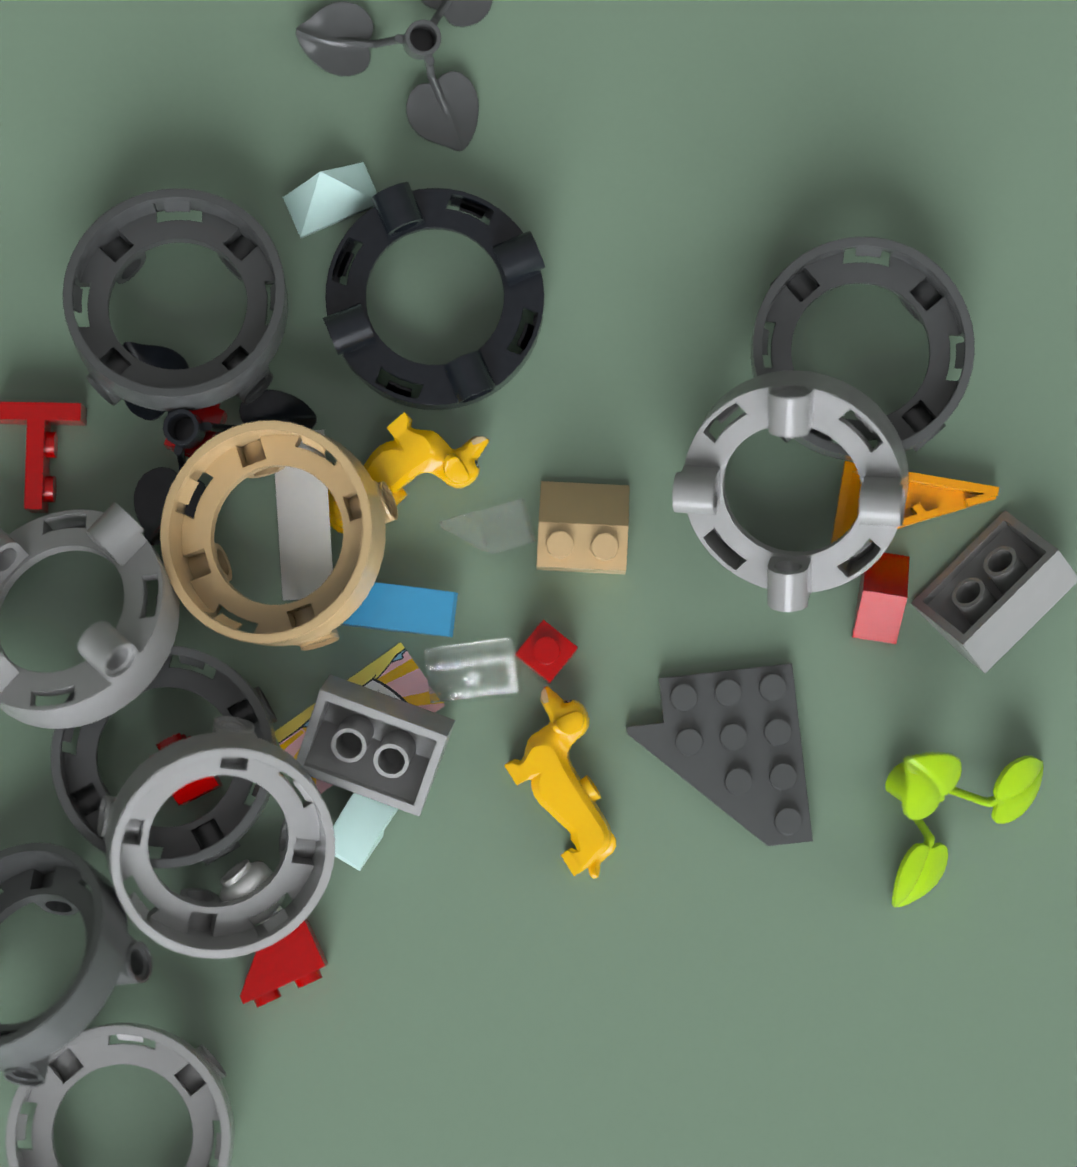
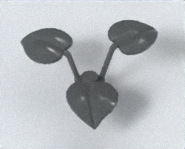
(437, 110)

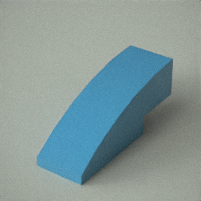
(406, 610)

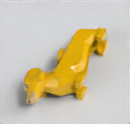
(417, 453)
(560, 788)

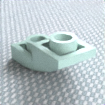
(360, 829)

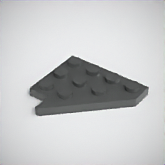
(738, 746)

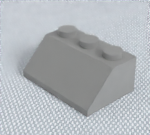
(996, 590)
(374, 744)

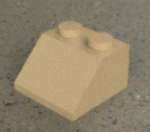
(583, 527)

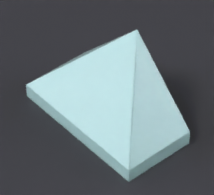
(330, 198)

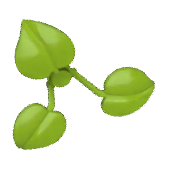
(921, 786)

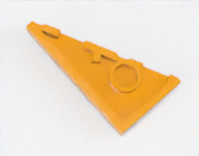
(926, 498)

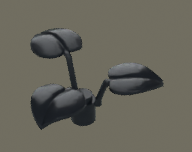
(189, 430)

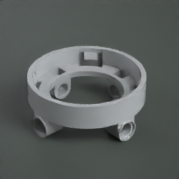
(789, 407)
(117, 660)
(197, 919)
(190, 1070)

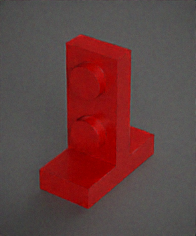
(41, 444)

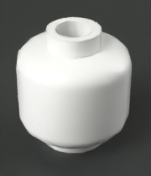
(244, 879)

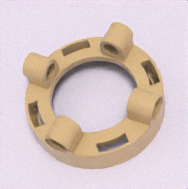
(202, 569)

